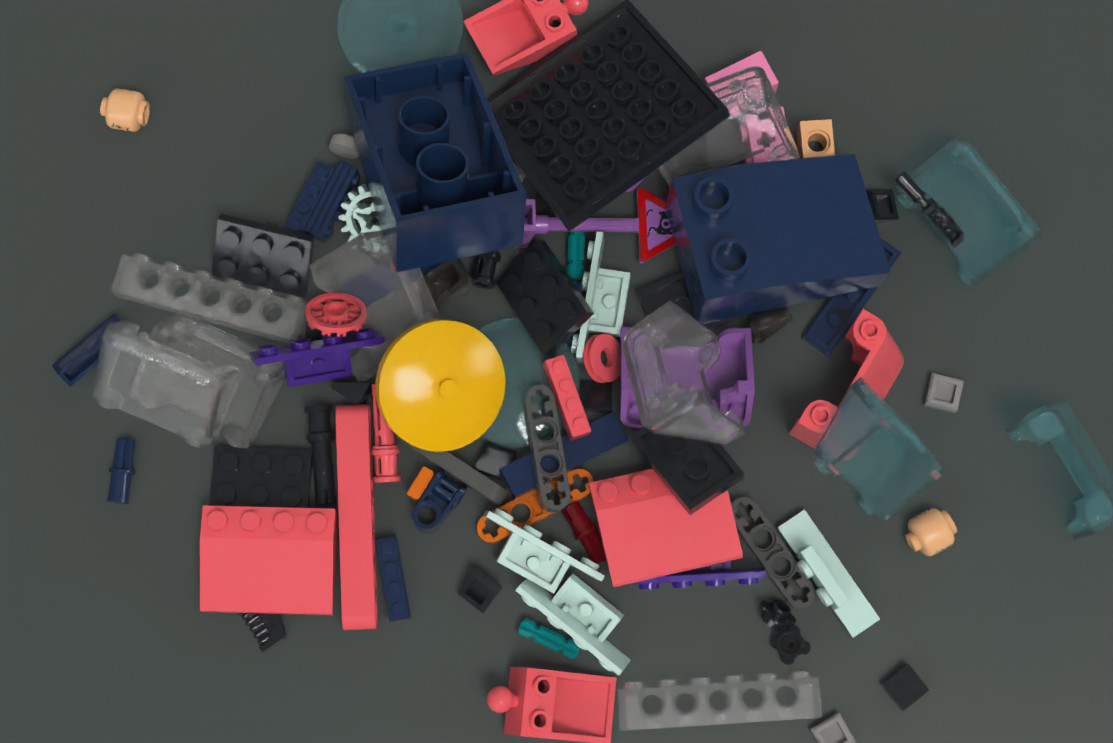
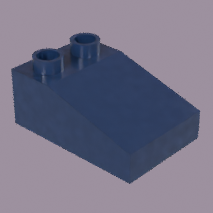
(435, 161)
(774, 235)

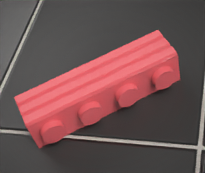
(566, 397)

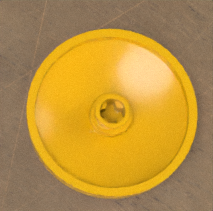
(440, 385)

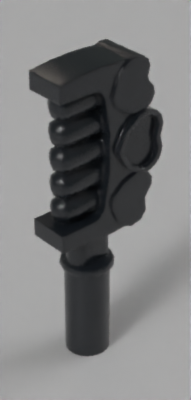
(930, 207)
(265, 628)

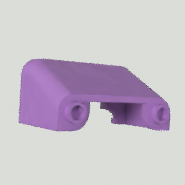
(728, 381)

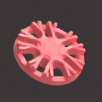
(335, 315)

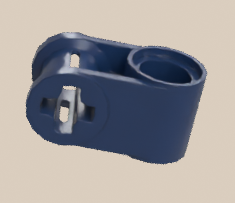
(439, 501)

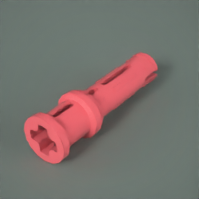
(385, 450)

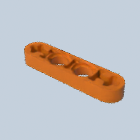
(532, 502)

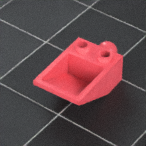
(522, 31)
(556, 705)

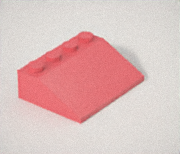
(653, 535)
(268, 560)

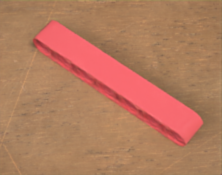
(356, 517)

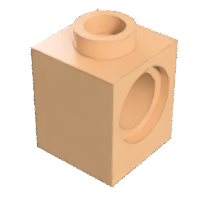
(815, 131)

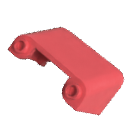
(880, 365)

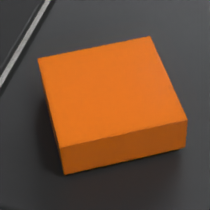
(420, 484)

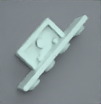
(606, 297)
(535, 558)
(833, 581)
(581, 615)

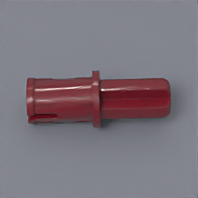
(585, 531)

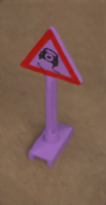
(650, 225)

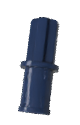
(121, 471)

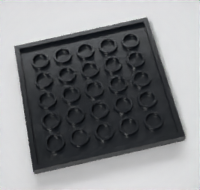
(603, 113)

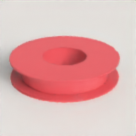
(592, 358)

